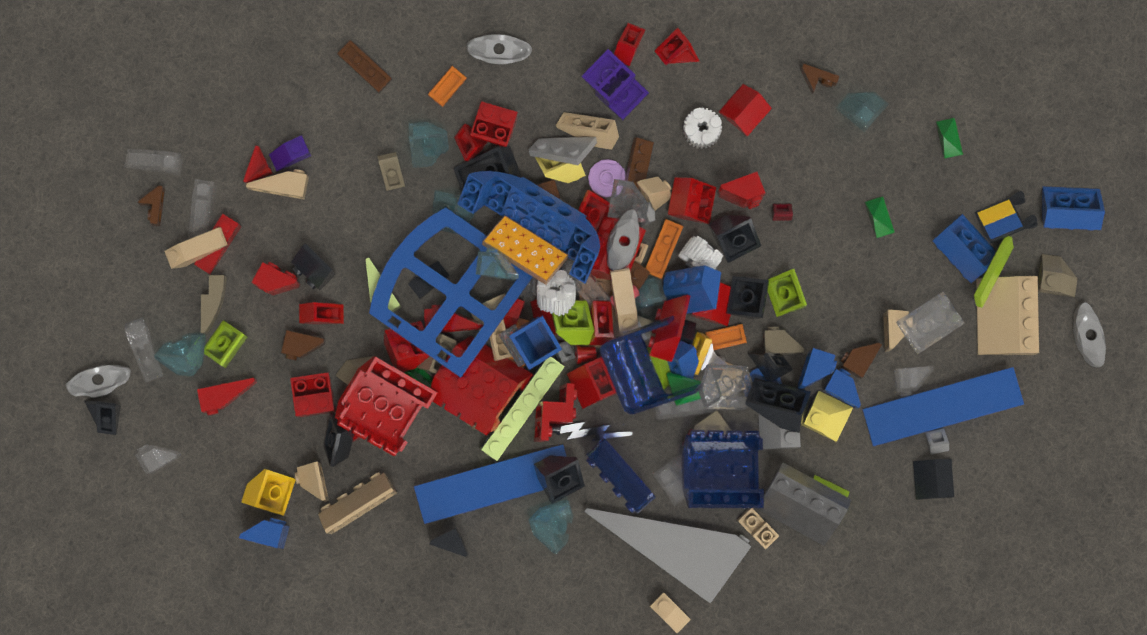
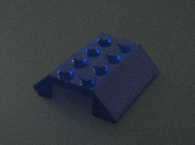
(722, 469)

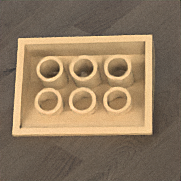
(1009, 318)
(357, 503)

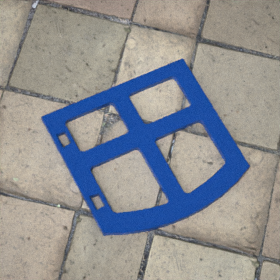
(456, 294)

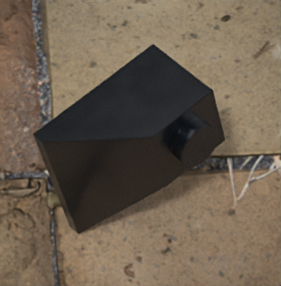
(735, 236)
(559, 476)

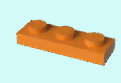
(663, 248)

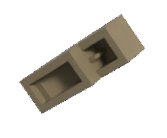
(212, 302)

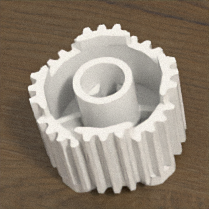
(706, 137)
(699, 253)
(557, 294)

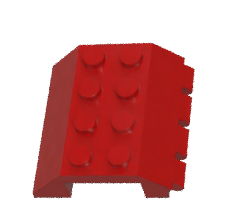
(481, 390)
(382, 404)

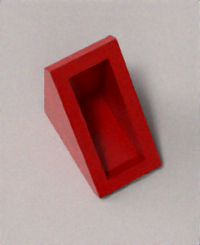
(468, 146)

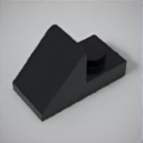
(421, 287)

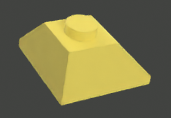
(560, 171)
(827, 416)

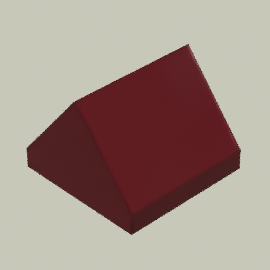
(782, 212)

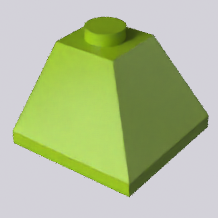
(576, 325)

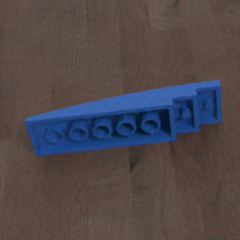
(943, 406)
(482, 486)

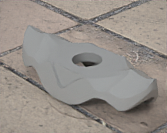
(483, 49)
(620, 256)
(1085, 320)
(84, 386)

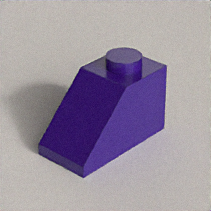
(289, 153)

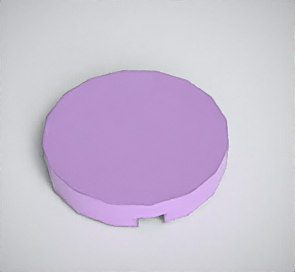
(602, 177)

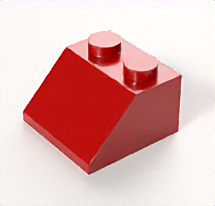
(719, 314)

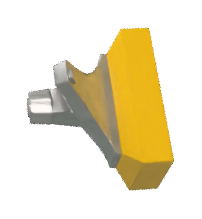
(705, 352)

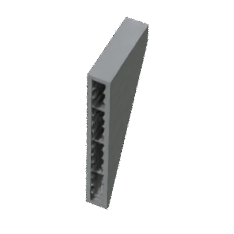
(690, 554)

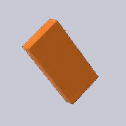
(447, 86)
(727, 337)

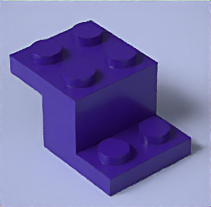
(615, 84)

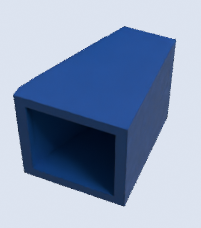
(535, 342)

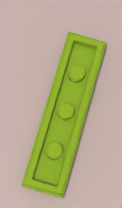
(993, 271)

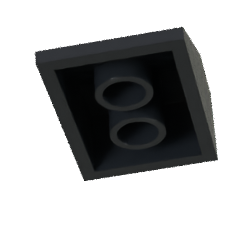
(496, 160)
(779, 403)

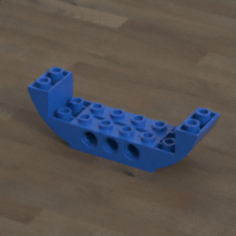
(538, 213)

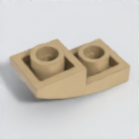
(758, 528)

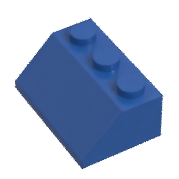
(1072, 208)
(965, 248)
(698, 282)
(816, 367)
(268, 533)

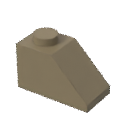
(780, 342)

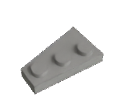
(563, 150)

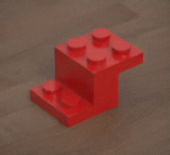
(555, 412)

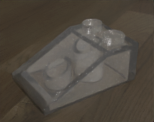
(930, 322)

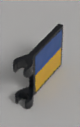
(1003, 219)

